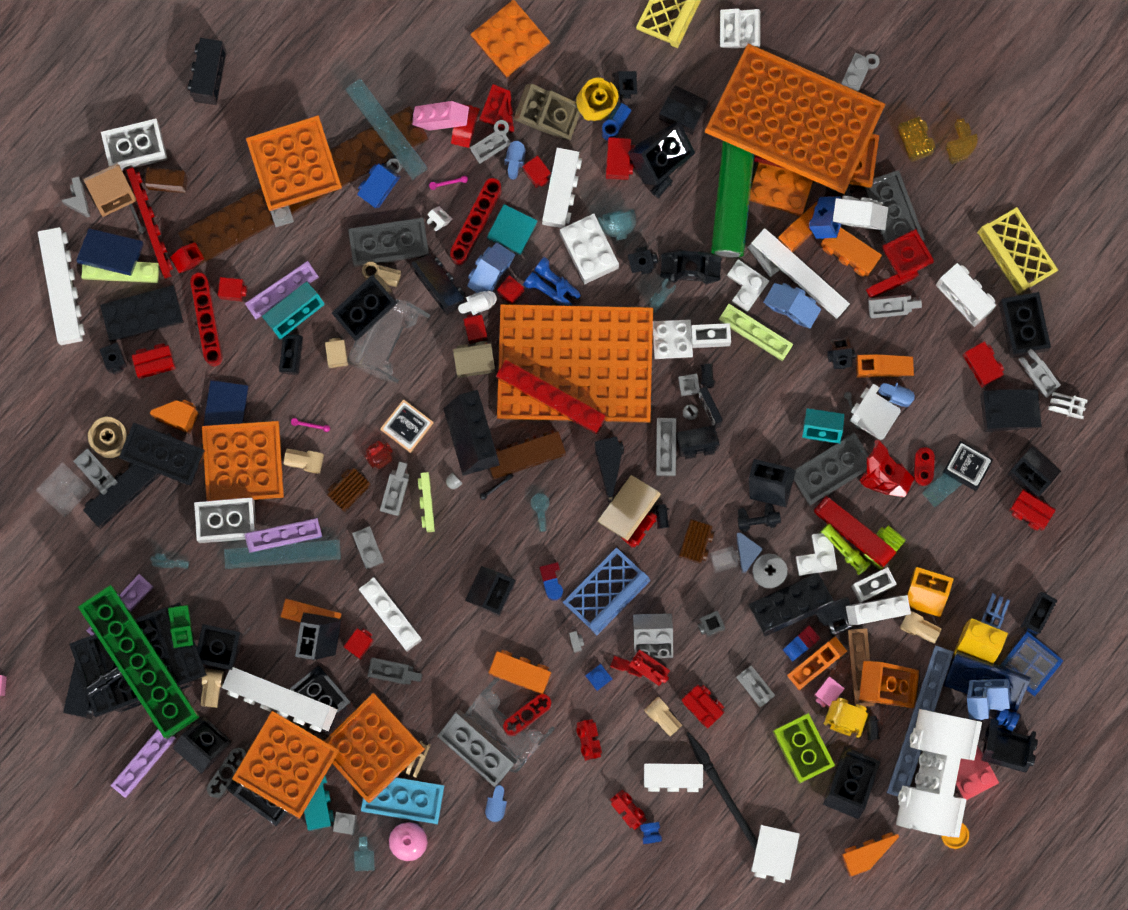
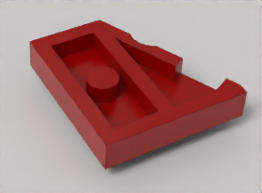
(498, 108)

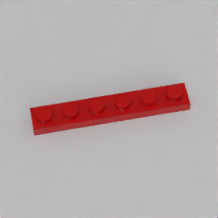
(148, 214)

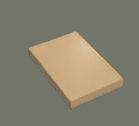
(629, 507)

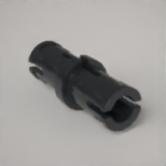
(103, 681)

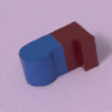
(553, 590)
(801, 643)

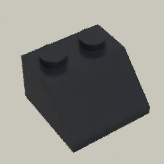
(683, 107)
(219, 646)
(202, 744)

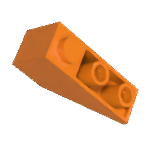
(883, 366)
(865, 857)

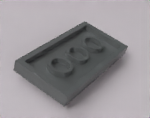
(900, 215)
(388, 242)
(831, 469)
(477, 748)

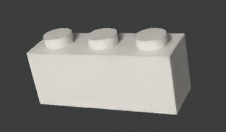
(878, 610)
(673, 777)

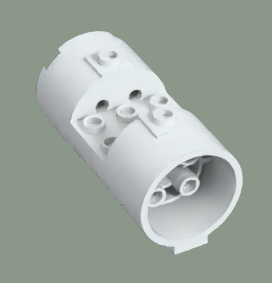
(932, 803)

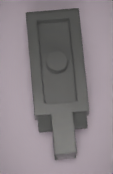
(392, 672)

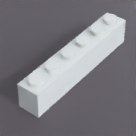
(60, 286)
(280, 699)

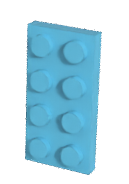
(408, 801)

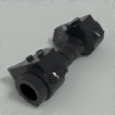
(770, 518)

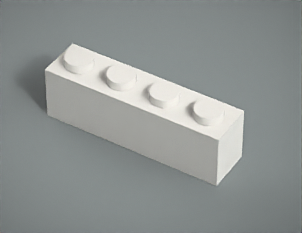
(561, 187)
(390, 614)

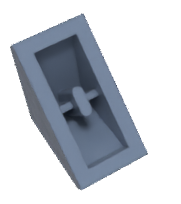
(747, 551)

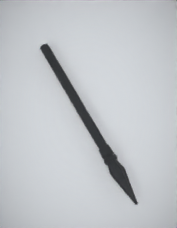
(703, 758)

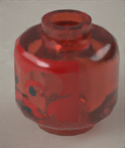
(378, 454)

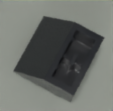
(697, 442)
(1034, 472)
(770, 483)
(490, 590)
(317, 636)

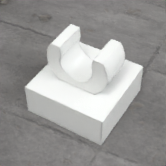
(440, 217)

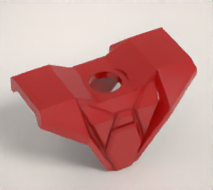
(877, 479)

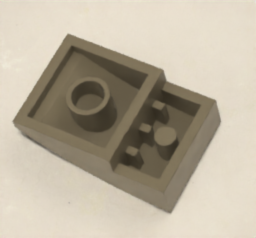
(547, 112)

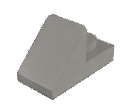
(78, 202)

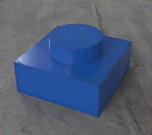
(598, 677)

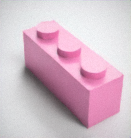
(440, 115)

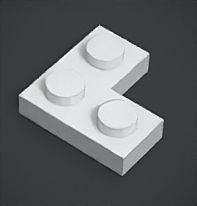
(751, 283)
(821, 561)

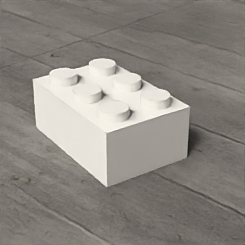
(134, 145)
(860, 213)
(589, 249)
(966, 294)
(224, 519)

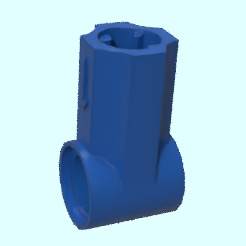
(616, 120)

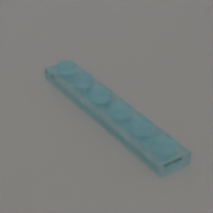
(386, 129)
(283, 555)

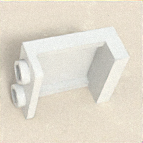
(775, 853)

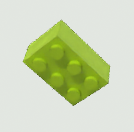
(803, 748)

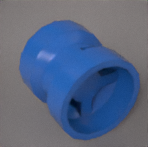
(1008, 719)
(650, 828)

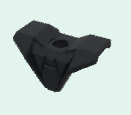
(674, 264)

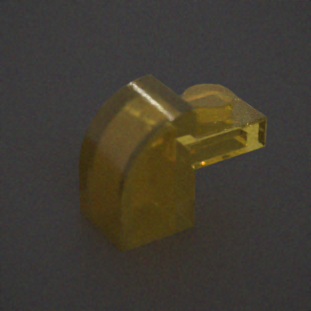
(961, 148)

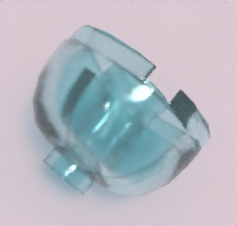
(618, 223)

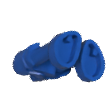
(562, 285)

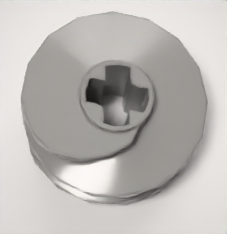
(776, 564)

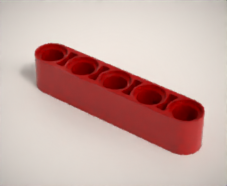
(476, 212)
(206, 310)
(854, 531)

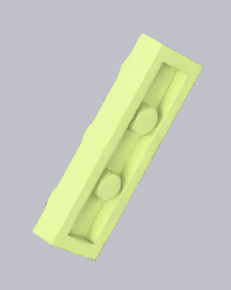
(426, 502)

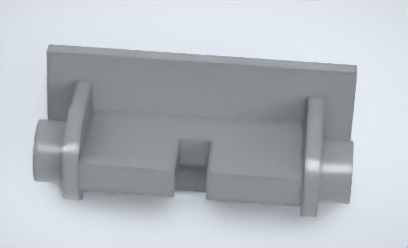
(755, 686)

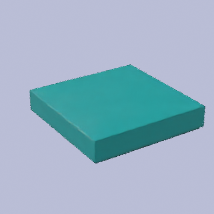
(512, 229)

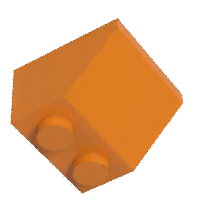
(177, 415)

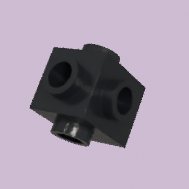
(636, 263)
(841, 353)

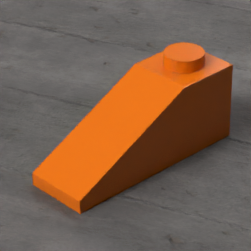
(798, 231)
(817, 663)

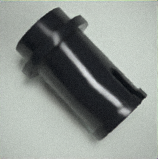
(659, 189)
(707, 376)
(662, 516)
(872, 728)

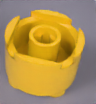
(597, 99)
(846, 717)

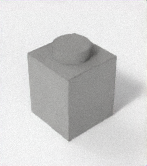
(344, 823)

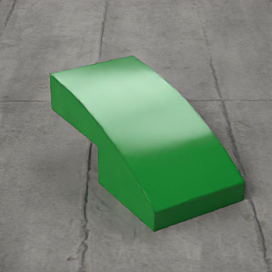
(180, 626)

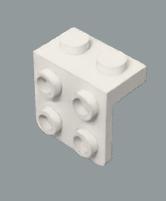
(874, 413)

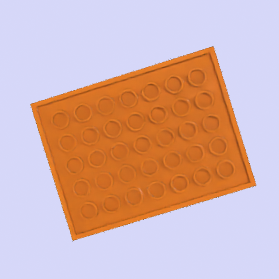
(795, 118)

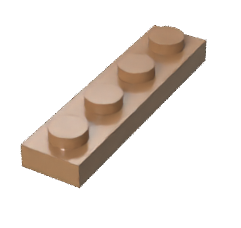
(858, 653)

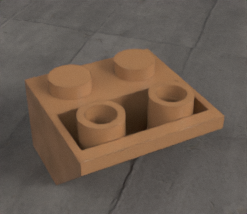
(110, 189)

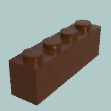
(528, 454)

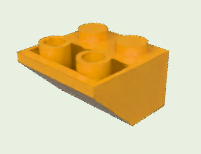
(928, 591)

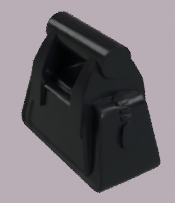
(834, 614)

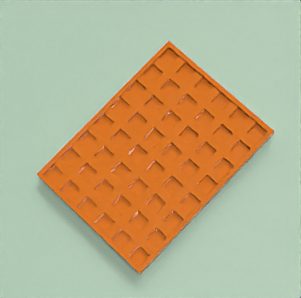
(583, 351)

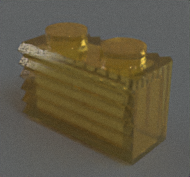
(916, 139)

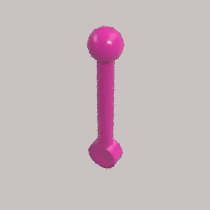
(433, 185)
(326, 428)

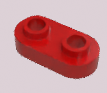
(925, 466)

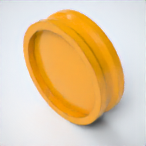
(955, 842)

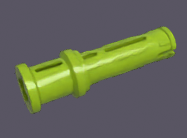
(851, 555)

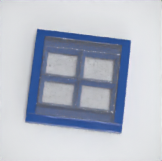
(1033, 660)

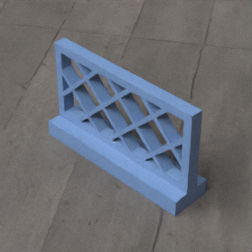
(618, 603)

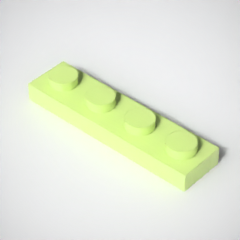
(142, 272)
(756, 332)

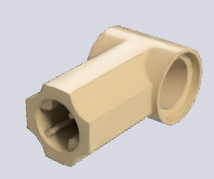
(389, 275)
(308, 461)
(916, 625)
(211, 687)
(660, 713)

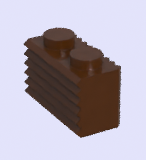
(166, 180)
(348, 489)
(695, 542)

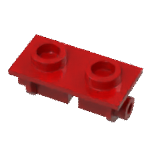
(639, 533)
(649, 668)
(585, 731)
(634, 816)

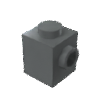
(711, 624)

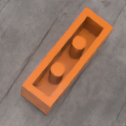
(852, 252)
(520, 672)

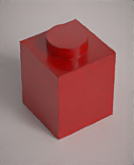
(537, 172)
(187, 257)
(232, 289)
(510, 290)
(475, 328)
(359, 643)

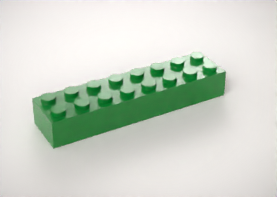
(138, 662)

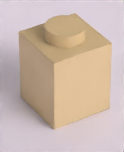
(336, 353)

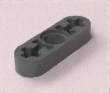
(231, 757)

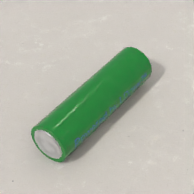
(732, 201)

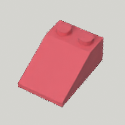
(974, 776)

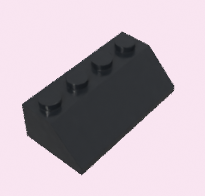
(470, 433)

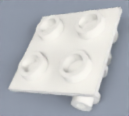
(672, 339)

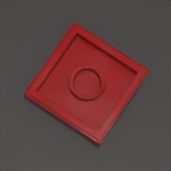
(907, 254)

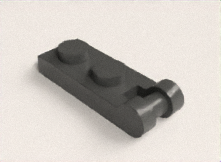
(95, 471)

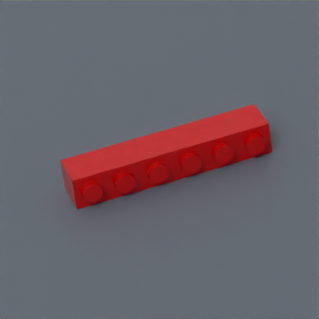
(551, 397)

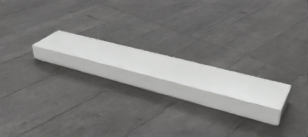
(800, 273)

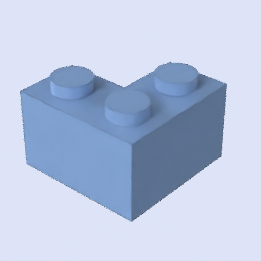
(490, 268)
(793, 303)
(987, 695)

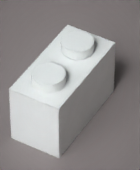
(711, 335)
(874, 585)

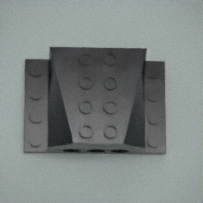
(93, 660)

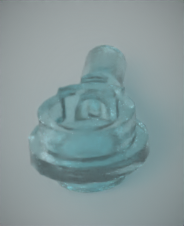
(540, 504)
(161, 561)

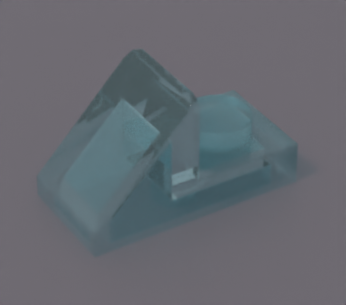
(941, 489)

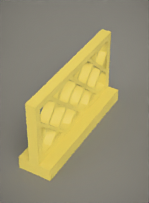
(680, 23)
(1003, 257)

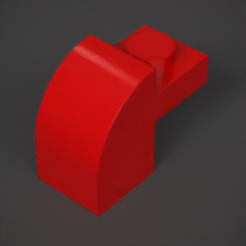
(463, 135)

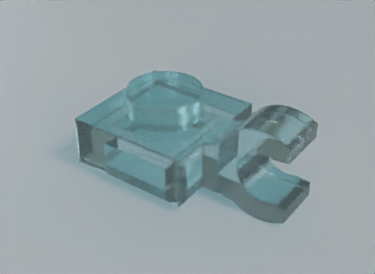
(658, 299)
(364, 859)

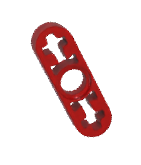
(889, 284)
(518, 727)

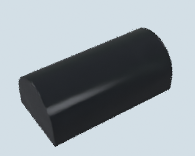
(291, 354)

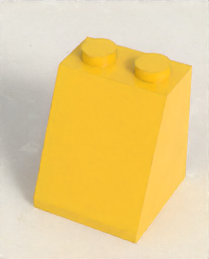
(981, 641)

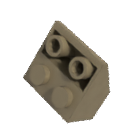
(474, 359)

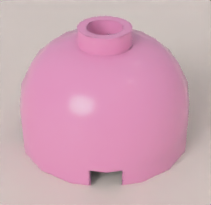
(408, 841)

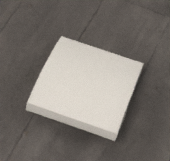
(739, 28)

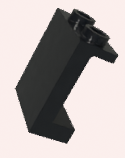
(1008, 748)

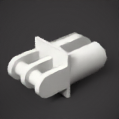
(478, 302)
(1068, 405)

